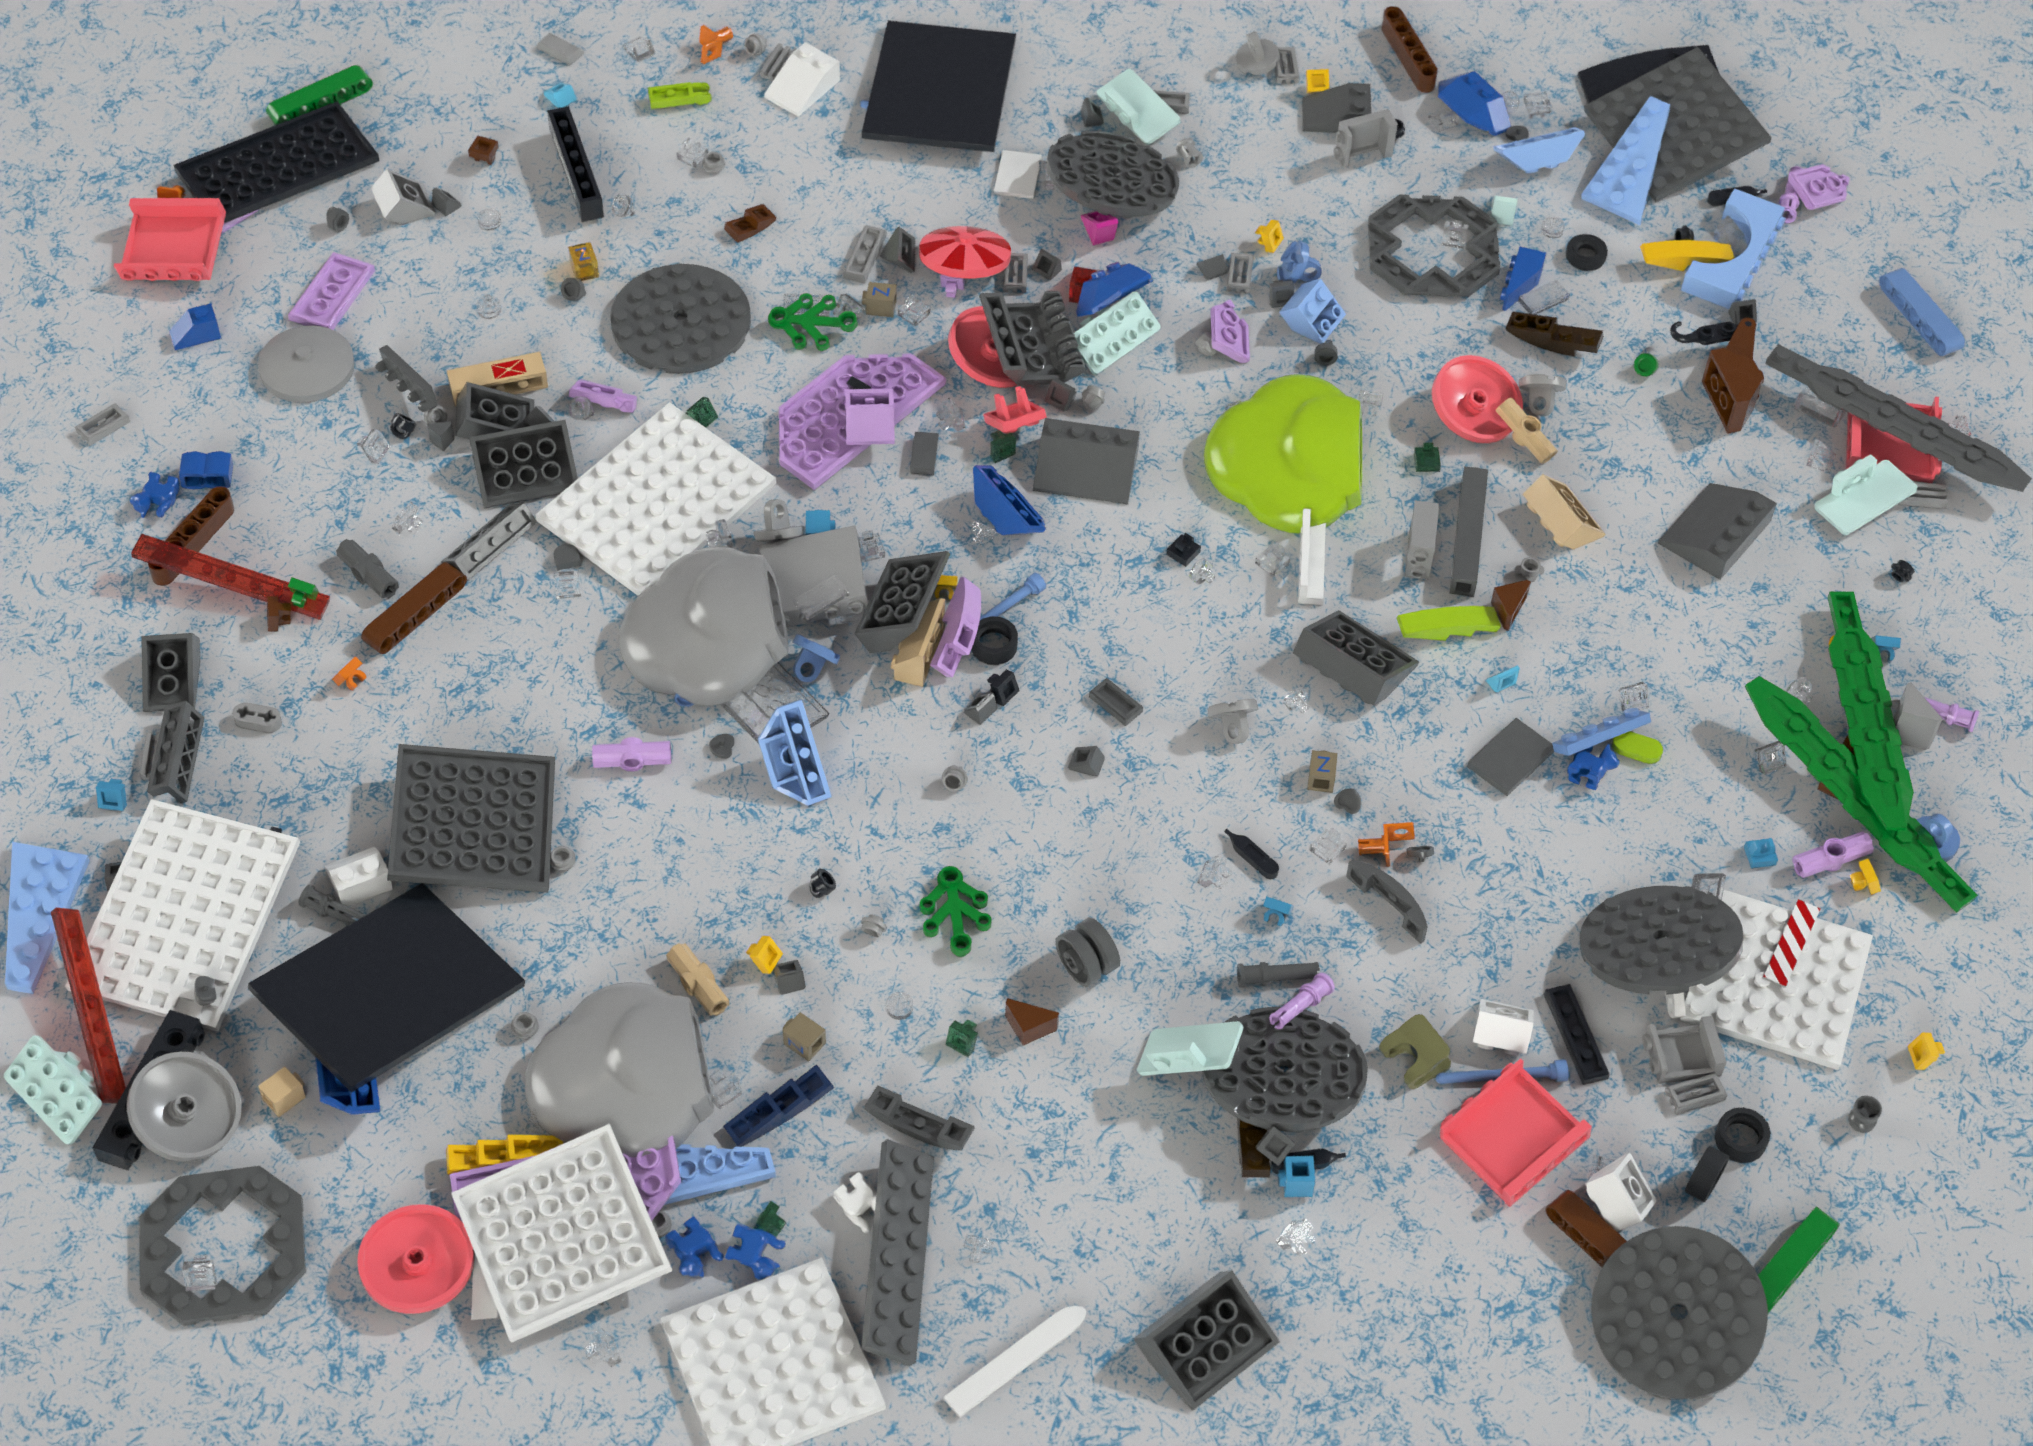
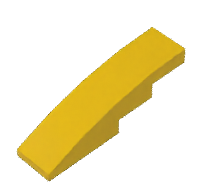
(1681, 253)
(492, 1152)

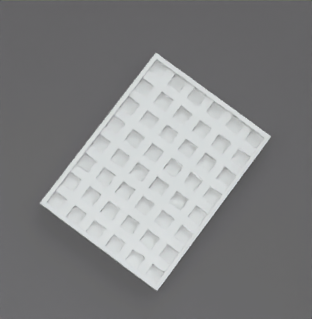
(655, 498)
(186, 909)

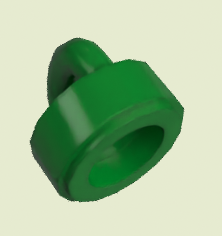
(1646, 364)

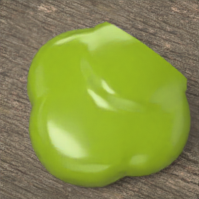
(1290, 452)

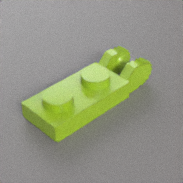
(679, 94)

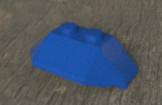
(1475, 102)
(1110, 286)
(1004, 503)
(335, 1094)

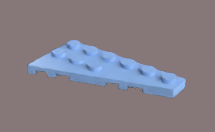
(1628, 171)
(38, 884)
(719, 1169)

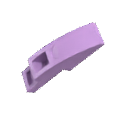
(961, 629)

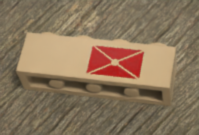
(509, 375)

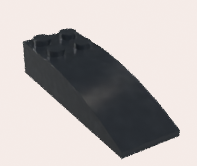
(1615, 73)

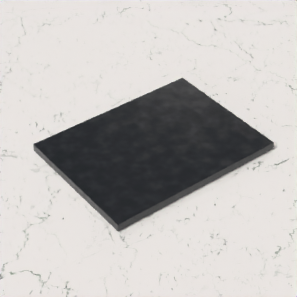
(939, 86)
(386, 986)

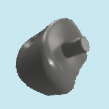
(204, 990)

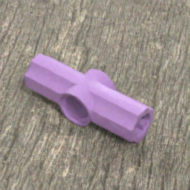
(631, 754)
(1821, 858)

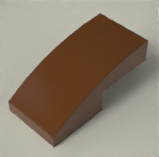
(753, 222)

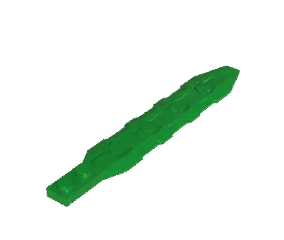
(1869, 715)
(1837, 769)

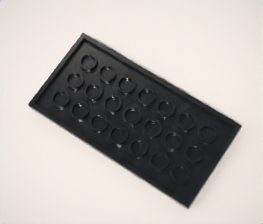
(278, 161)

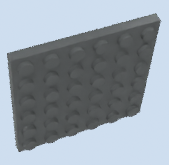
(1704, 125)
(472, 818)

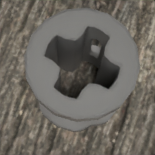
(1189, 152)

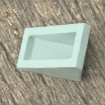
(1503, 209)

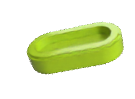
(1638, 747)

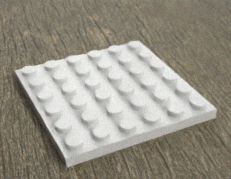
(1815, 1007)
(561, 1233)
(773, 1361)

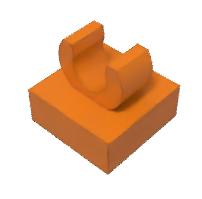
(348, 672)

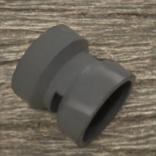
(1865, 1114)

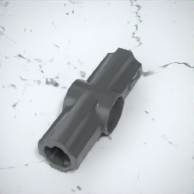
(367, 568)

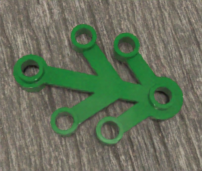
(810, 319)
(954, 908)

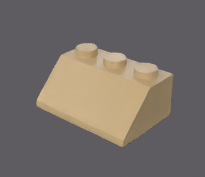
(1562, 513)
(918, 649)

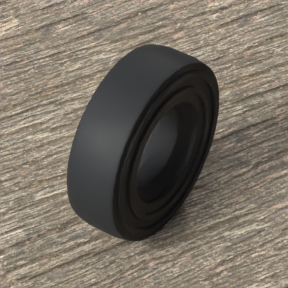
(1586, 241)

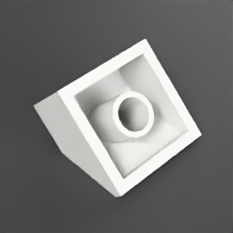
(359, 876)
(1503, 1027)
(1621, 1193)

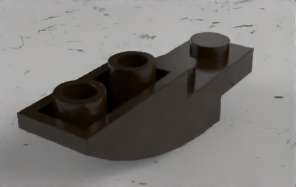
(1549, 335)
(1252, 1160)

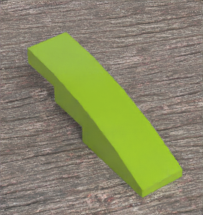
(1447, 621)

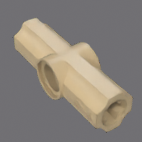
(1526, 430)
(697, 979)

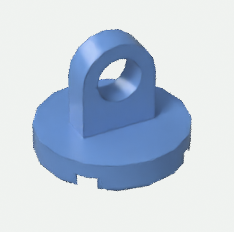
(1296, 261)
(815, 655)
(1944, 834)

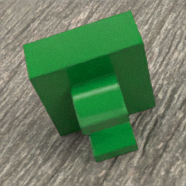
(302, 591)

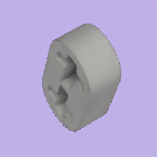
(257, 716)

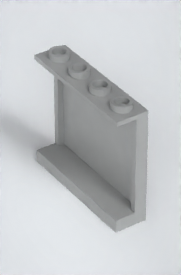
(810, 560)

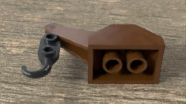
(1730, 372)

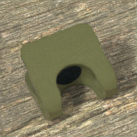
(1424, 1043)

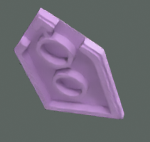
(1819, 186)
(1229, 332)

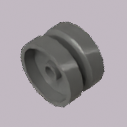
(1087, 952)

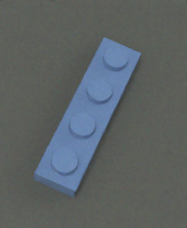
(1595, 734)

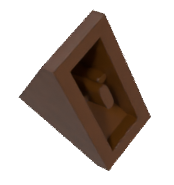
(1509, 600)
(1030, 1021)

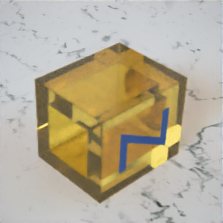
(583, 261)

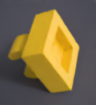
(1317, 80)
(1270, 235)
(946, 583)
(1865, 877)
(765, 954)
(1925, 1050)

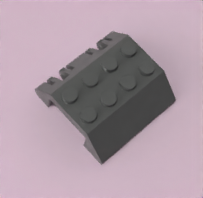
(1033, 339)

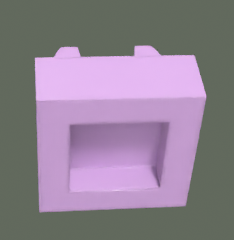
(952, 285)

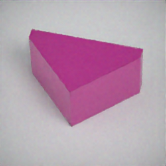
(1100, 227)

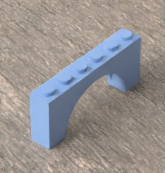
(1726, 281)

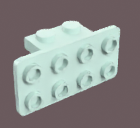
(1138, 107)
(1115, 332)
(1864, 493)
(1190, 1048)
(55, 1087)

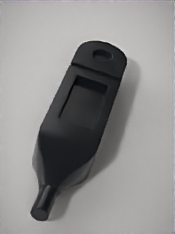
(1720, 197)
(1254, 855)
(1321, 1157)

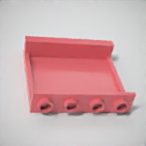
(172, 239)
(1867, 440)
(1513, 1133)

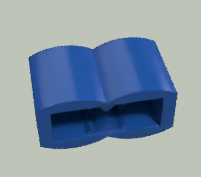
(205, 470)

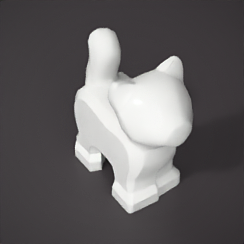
(858, 1201)

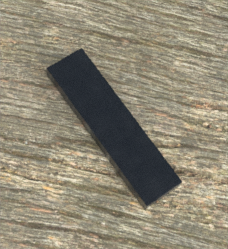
(1576, 1034)

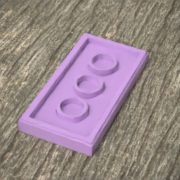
(331, 292)

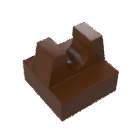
(483, 149)
(277, 613)

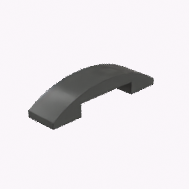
(1367, 877)
(916, 1122)

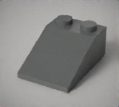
(1326, 108)
(489, 411)
(169, 670)

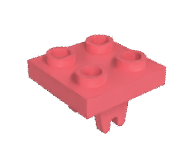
(1015, 415)

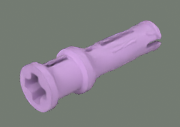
(1790, 200)
(1955, 715)
(1309, 995)

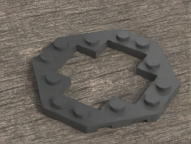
(1435, 281)
(220, 1189)

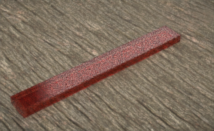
(222, 574)
(89, 1004)

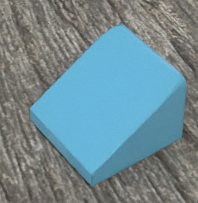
(561, 95)
(1503, 679)

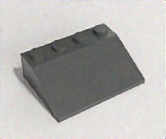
(1086, 461)
(523, 463)
(1719, 527)
(900, 600)
(1354, 657)
(1207, 1339)

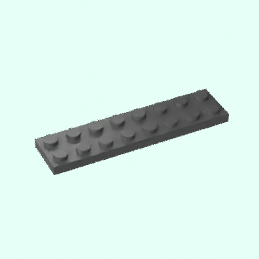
(898, 1253)

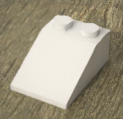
(803, 79)

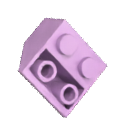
(869, 416)

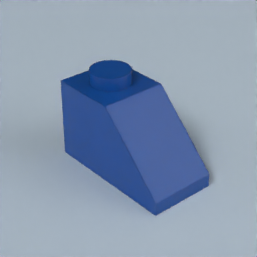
(195, 327)

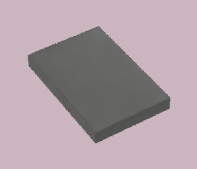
(1511, 756)

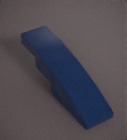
(779, 1107)

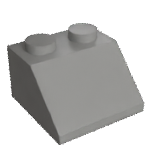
(401, 198)

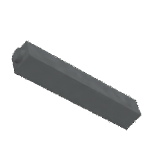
(1469, 531)

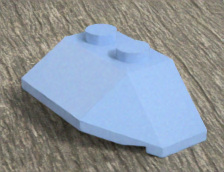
(1542, 150)
(793, 755)

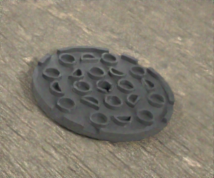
(1085, 169)
(648, 309)
(1624, 948)
(1318, 1089)
(1686, 1355)

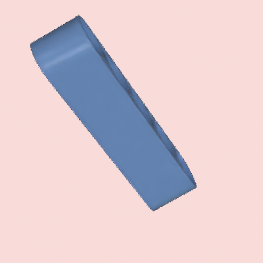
(1921, 312)

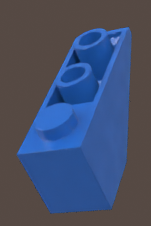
(1524, 277)

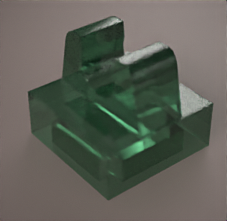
(702, 412)
(1002, 446)
(1427, 458)
(962, 1037)
(769, 1220)

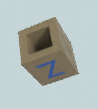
(880, 299)
(1322, 771)
(804, 1036)

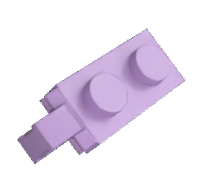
(604, 395)

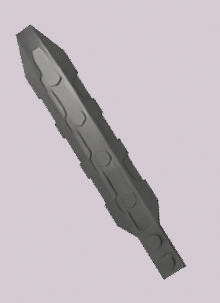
(1897, 418)

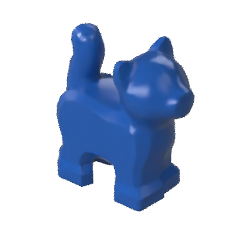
(156, 493)
(1591, 766)
(688, 1248)
(751, 1250)

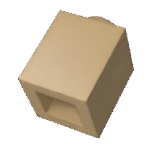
(282, 1091)

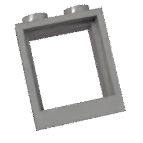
(1422, 540)

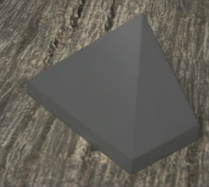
(900, 250)

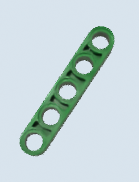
(337, 87)
(1796, 1255)

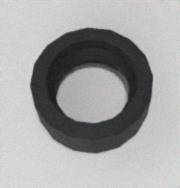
(1000, 655)
(1753, 1120)
(1707, 1174)

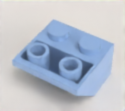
(1313, 311)

